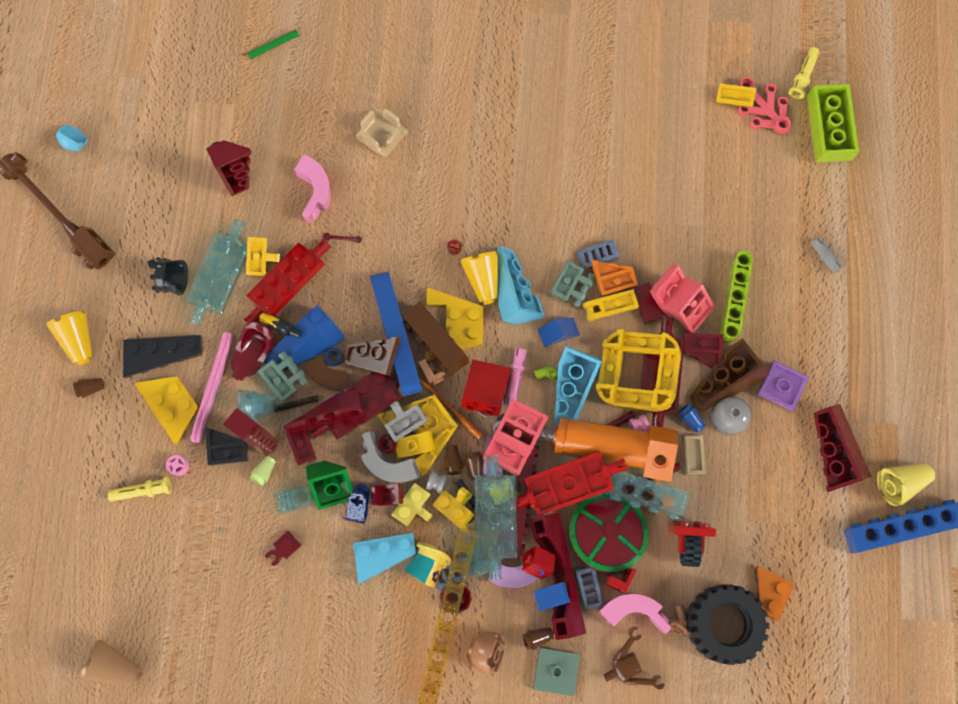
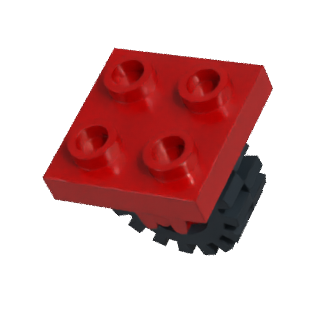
(691, 540)

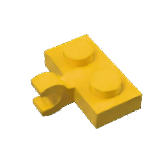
(258, 255)
(454, 507)

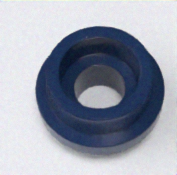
(333, 351)

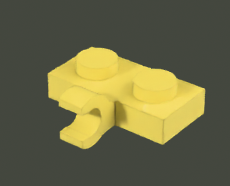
(412, 506)

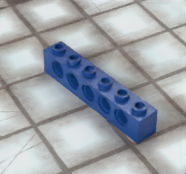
(859, 542)

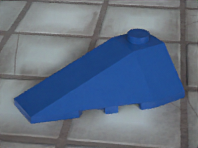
(317, 336)

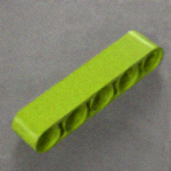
(739, 288)

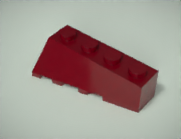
(231, 164)
(839, 449)

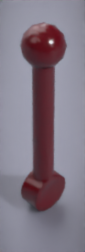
(327, 237)

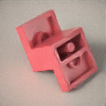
(682, 298)
(516, 436)

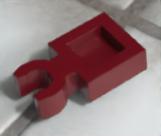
(286, 546)

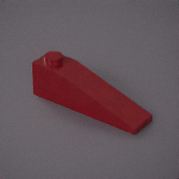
(337, 408)

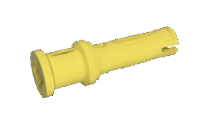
(802, 80)
(149, 488)

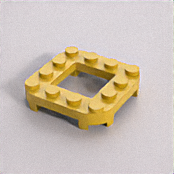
(642, 343)

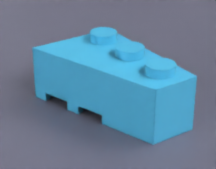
(381, 554)

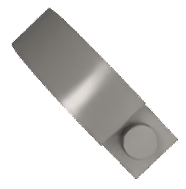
(384, 469)

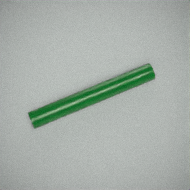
(275, 43)

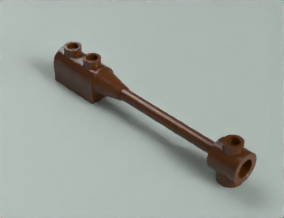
(84, 239)

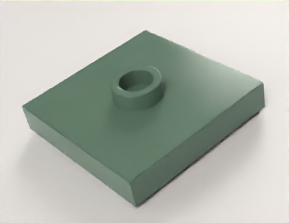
(556, 671)

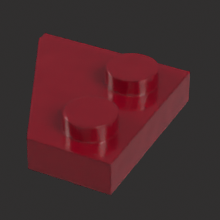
(704, 347)

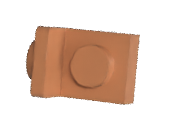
(428, 371)

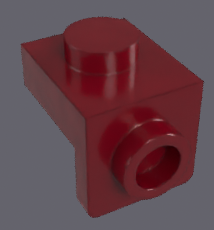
(387, 495)

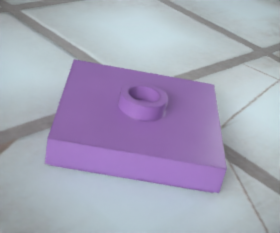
(783, 386)

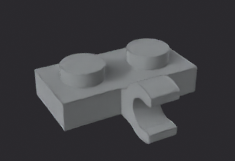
(405, 421)

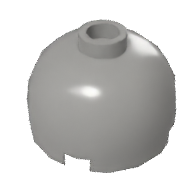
(731, 415)

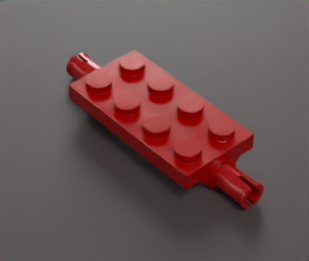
(286, 279)
(569, 483)

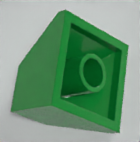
(328, 483)

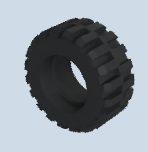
(754, 624)

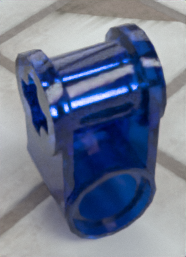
(358, 504)

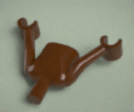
(628, 666)

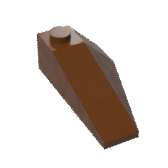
(737, 373)

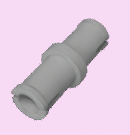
(826, 254)

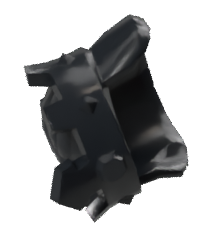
(169, 275)

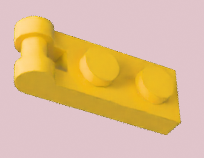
(611, 305)

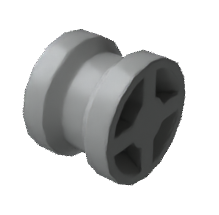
(436, 481)

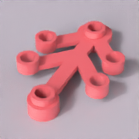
(767, 109)

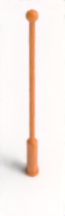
(459, 416)

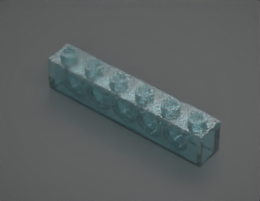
(660, 491)

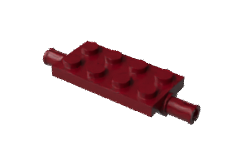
(650, 372)
(376, 394)

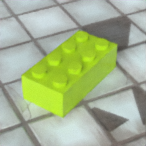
(832, 123)

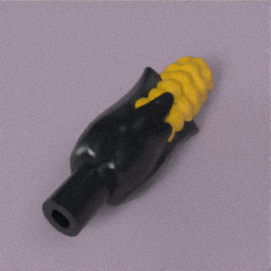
(280, 325)

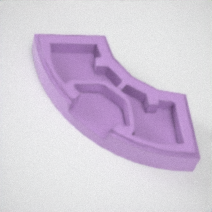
(514, 577)

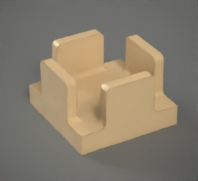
(381, 132)

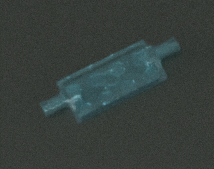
(495, 517)

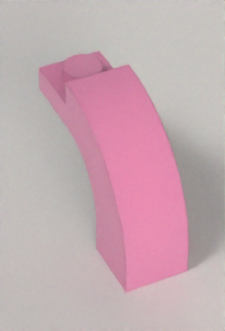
(313, 173)
(622, 605)

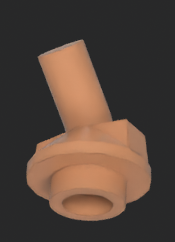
(679, 626)

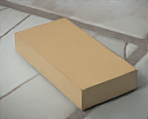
(694, 455)

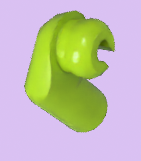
(547, 371)

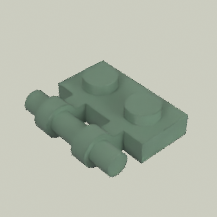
(567, 281)
(277, 378)

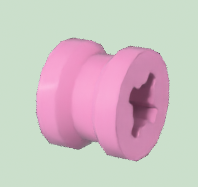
(640, 423)
(173, 464)

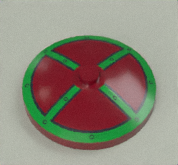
(608, 534)

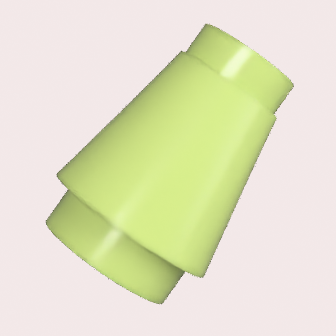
(262, 471)

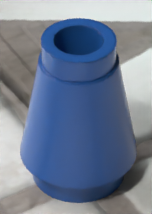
(690, 416)

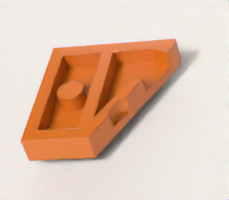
(613, 277)
(773, 592)

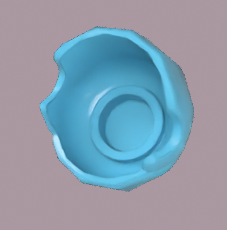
(71, 138)

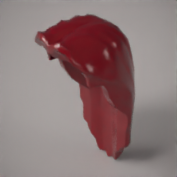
(251, 350)

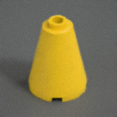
(483, 275)
(73, 336)

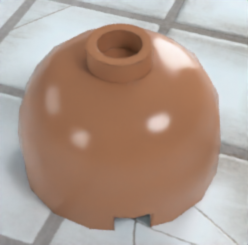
(487, 652)

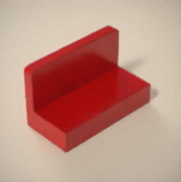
(618, 585)

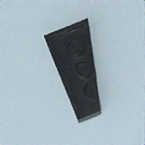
(152, 353)

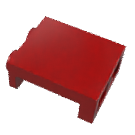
(485, 387)

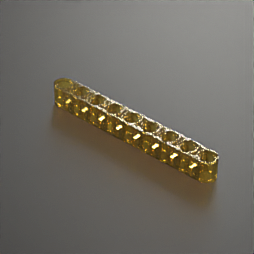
(443, 626)

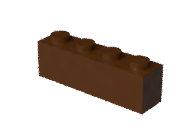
(435, 338)

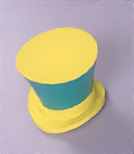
(428, 564)

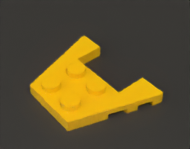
(463, 319)
(439, 423)

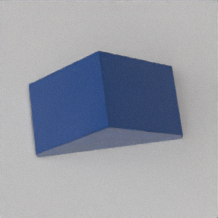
(558, 331)
(550, 596)

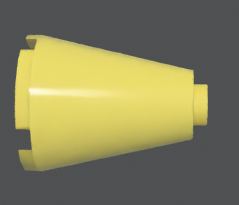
(904, 482)

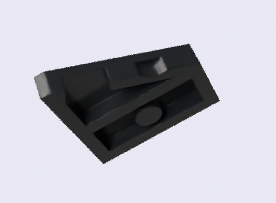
(225, 448)

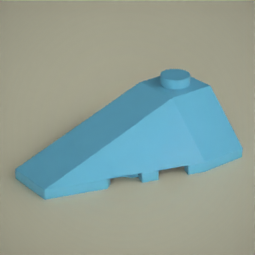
(514, 295)
(574, 380)

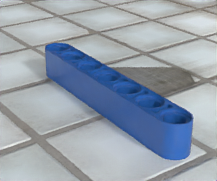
(394, 327)

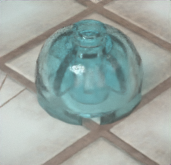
(255, 404)

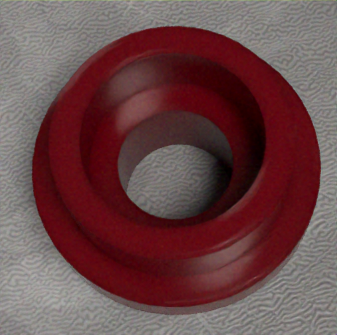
(382, 444)

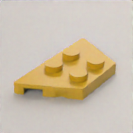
(170, 404)

